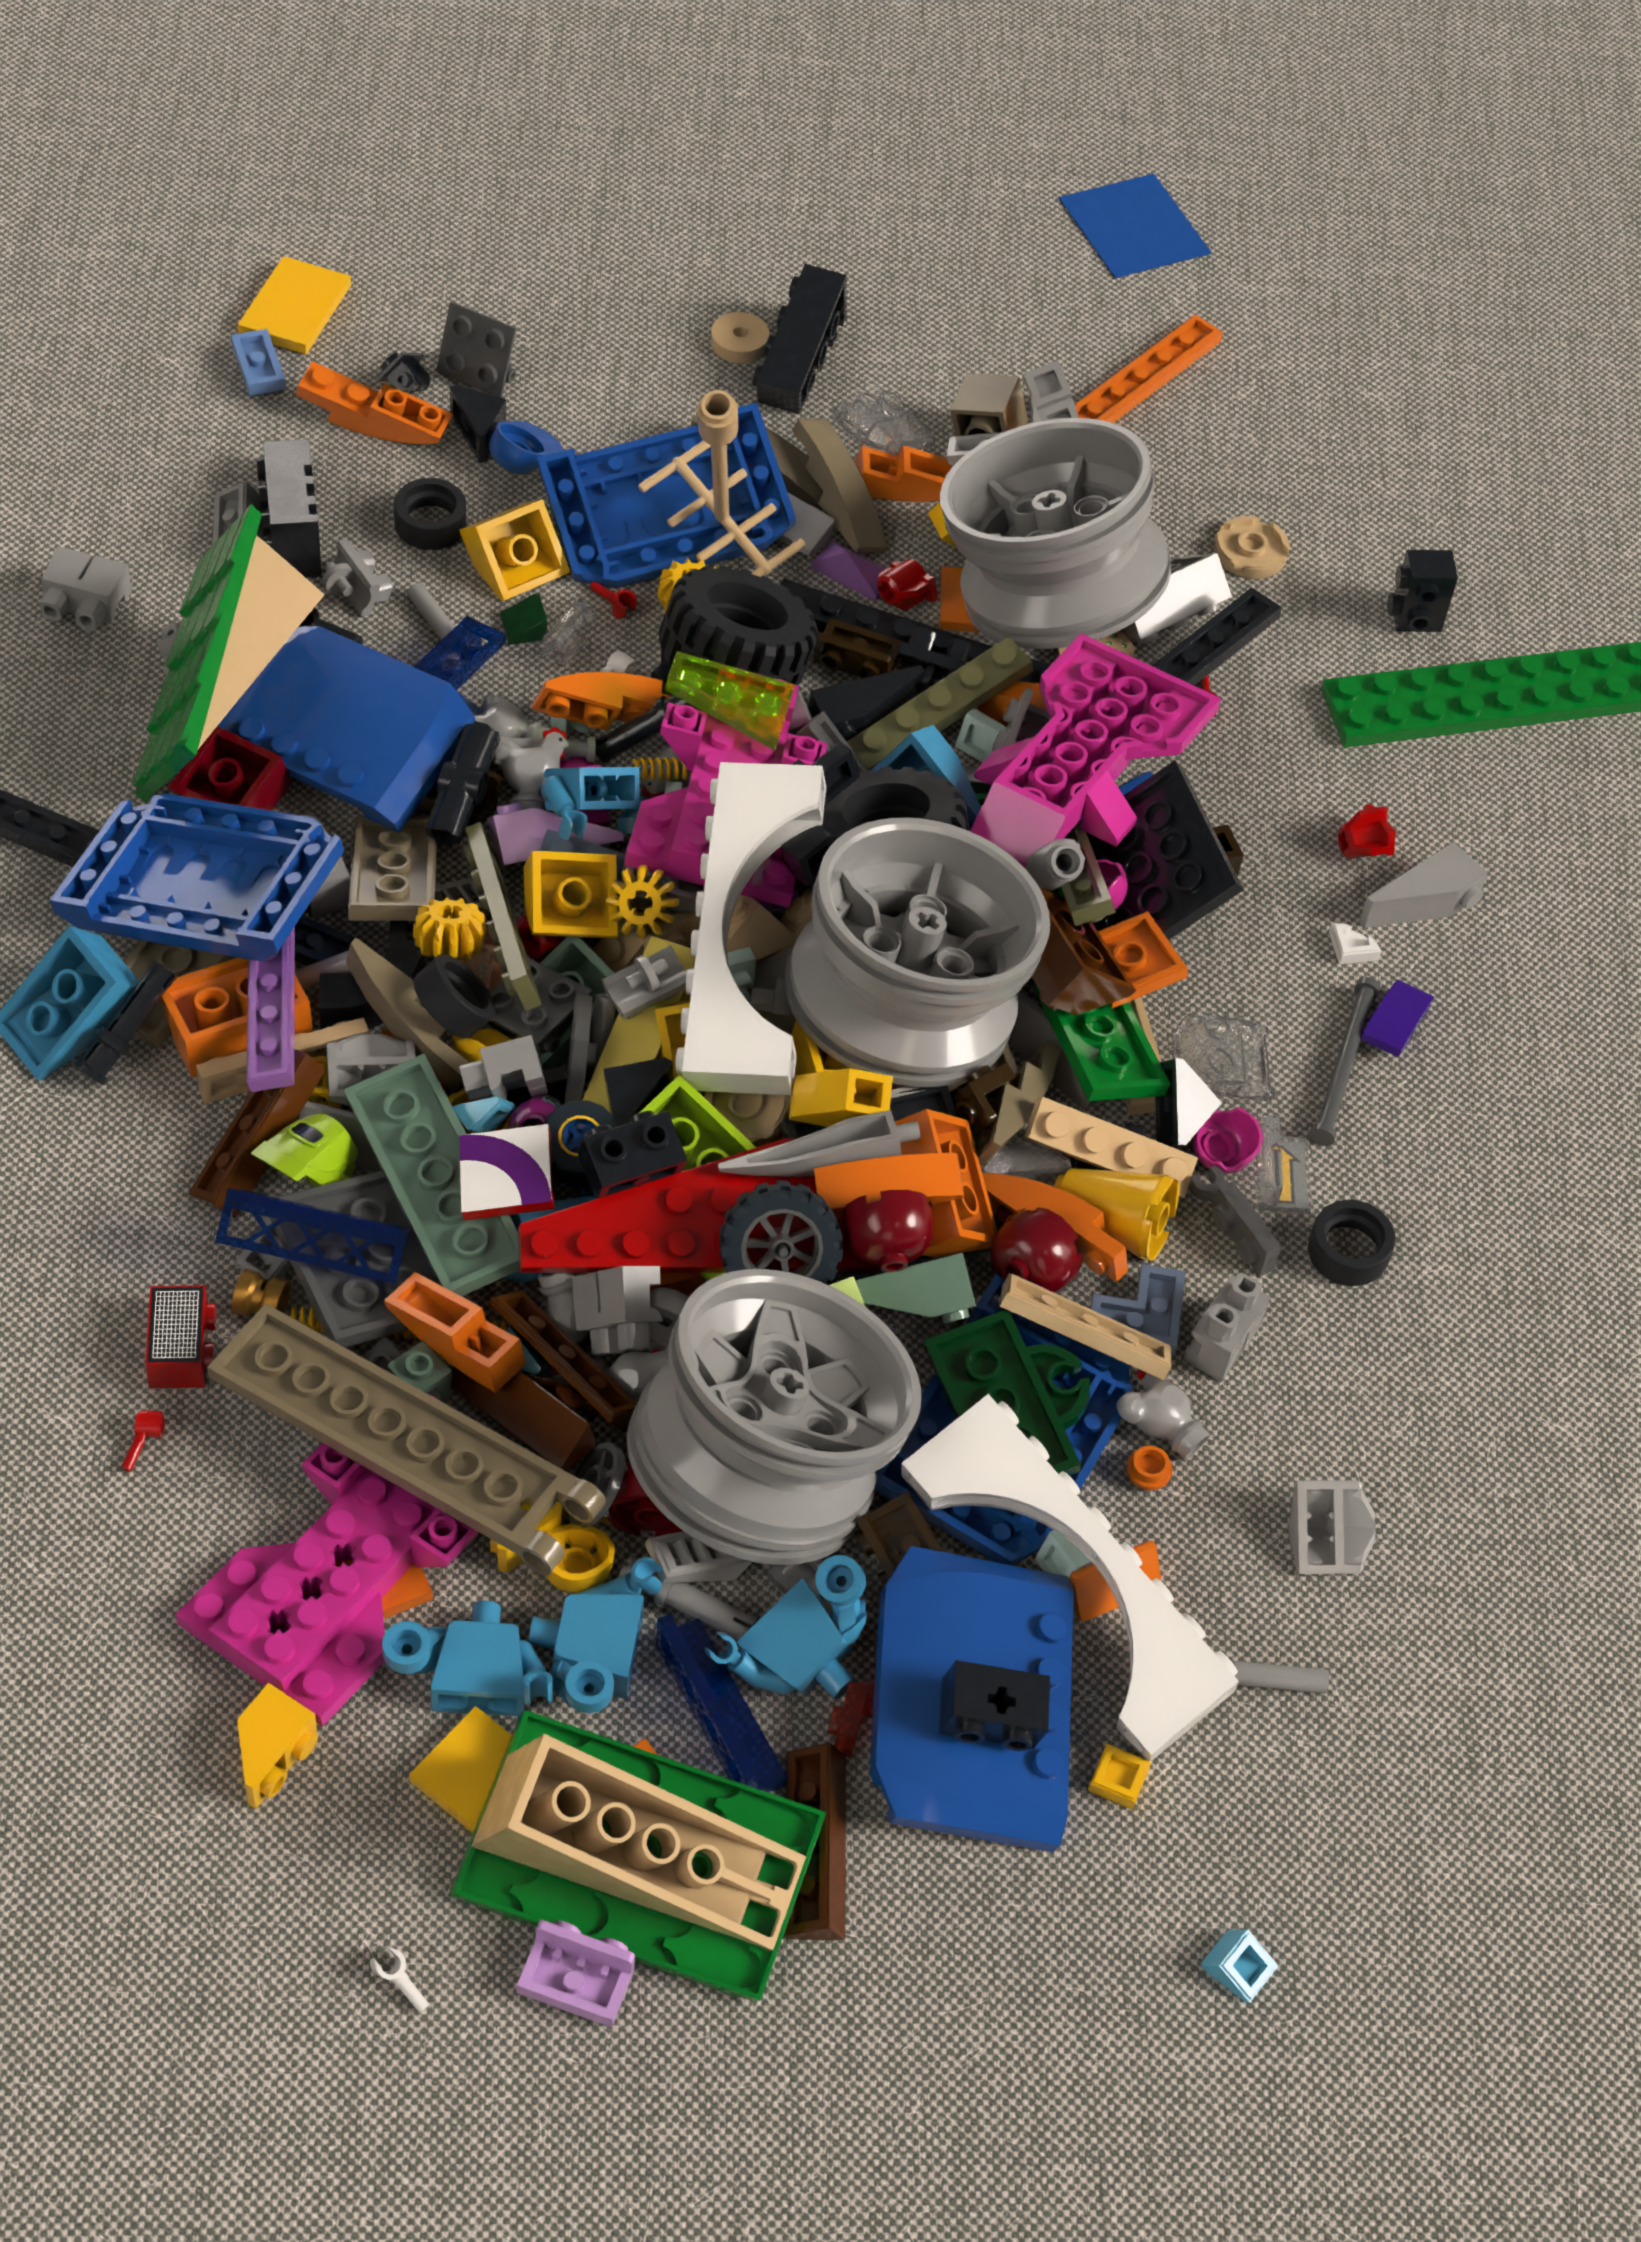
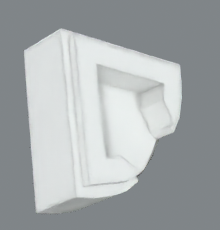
(1352, 946)

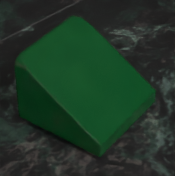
(525, 620)

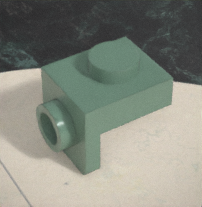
(423, 1370)

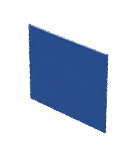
(1134, 225)

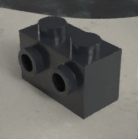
(1423, 590)
(631, 1153)

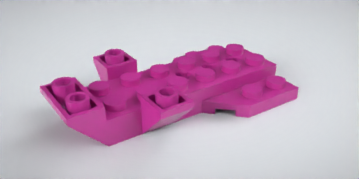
(1102, 718)
(672, 825)
(333, 1639)

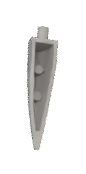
(845, 1141)

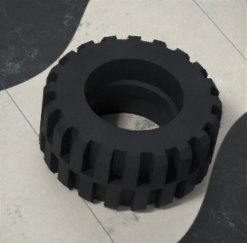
(739, 623)
(895, 795)

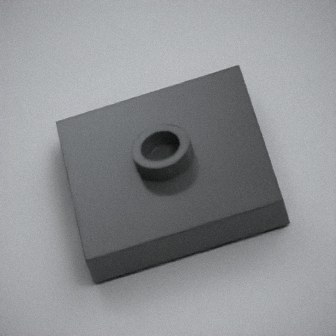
(582, 1052)

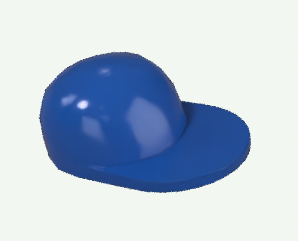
(518, 445)

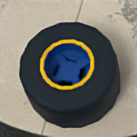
(568, 1127)

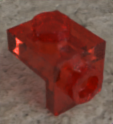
(846, 1720)

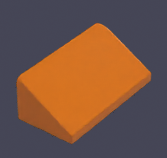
(1093, 1594)

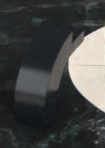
(806, 850)
(341, 996)

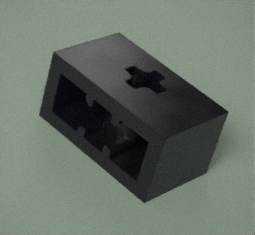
(994, 1705)

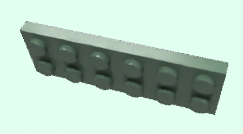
(419, 1152)

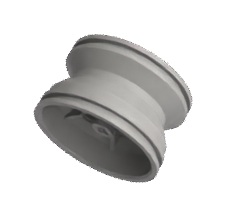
(1056, 532)
(916, 951)
(772, 1416)

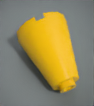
(1132, 1205)

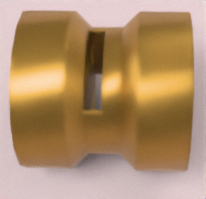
(254, 1291)

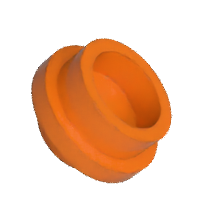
(1149, 1468)

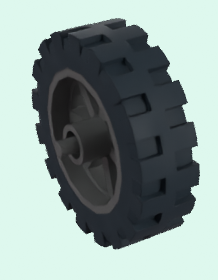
(776, 1200)

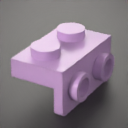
(577, 1972)

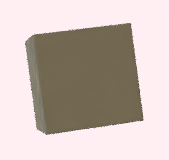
(988, 405)

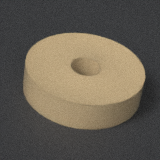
(739, 337)

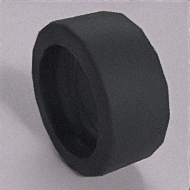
(429, 493)
(454, 996)
(1358, 1216)

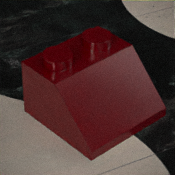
(233, 773)

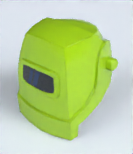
(311, 1149)

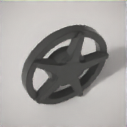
(602, 1475)

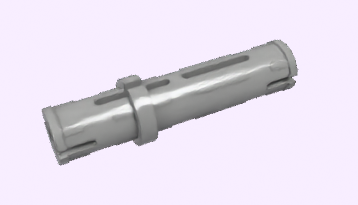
(699, 1605)

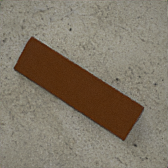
(257, 1120)
(566, 1357)
(531, 1417)
(819, 1781)

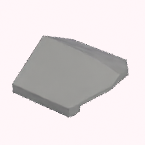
(362, 1058)
(1330, 1527)

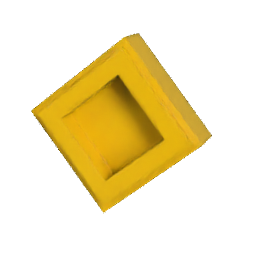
(1119, 1776)

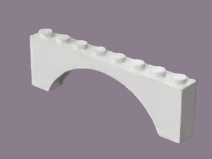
(726, 1038)
(994, 1465)

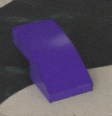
(1397, 1018)

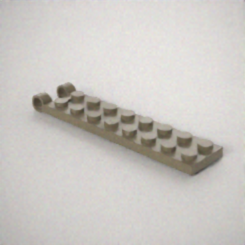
(403, 1434)

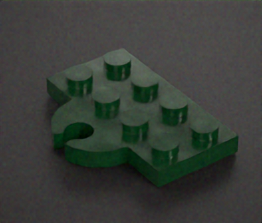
(994, 1361)

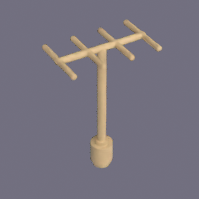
(718, 428)

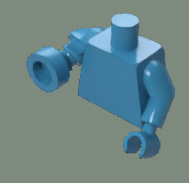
(591, 789)
(799, 1637)
(597, 1638)
(473, 1662)

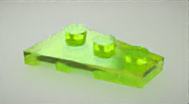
(732, 695)

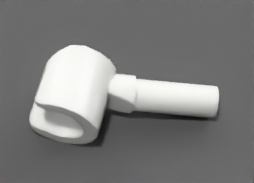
(620, 663)
(401, 1979)

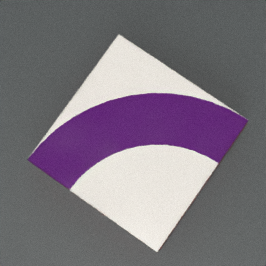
(506, 1172)

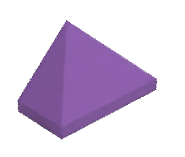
(849, 569)

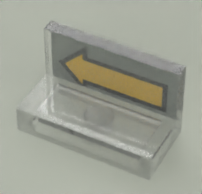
(1282, 1170)

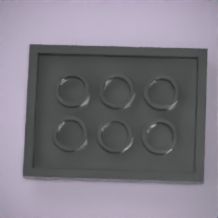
(348, 1304)

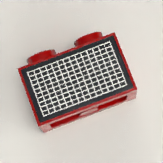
(179, 1336)

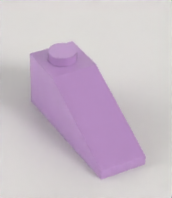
(521, 831)

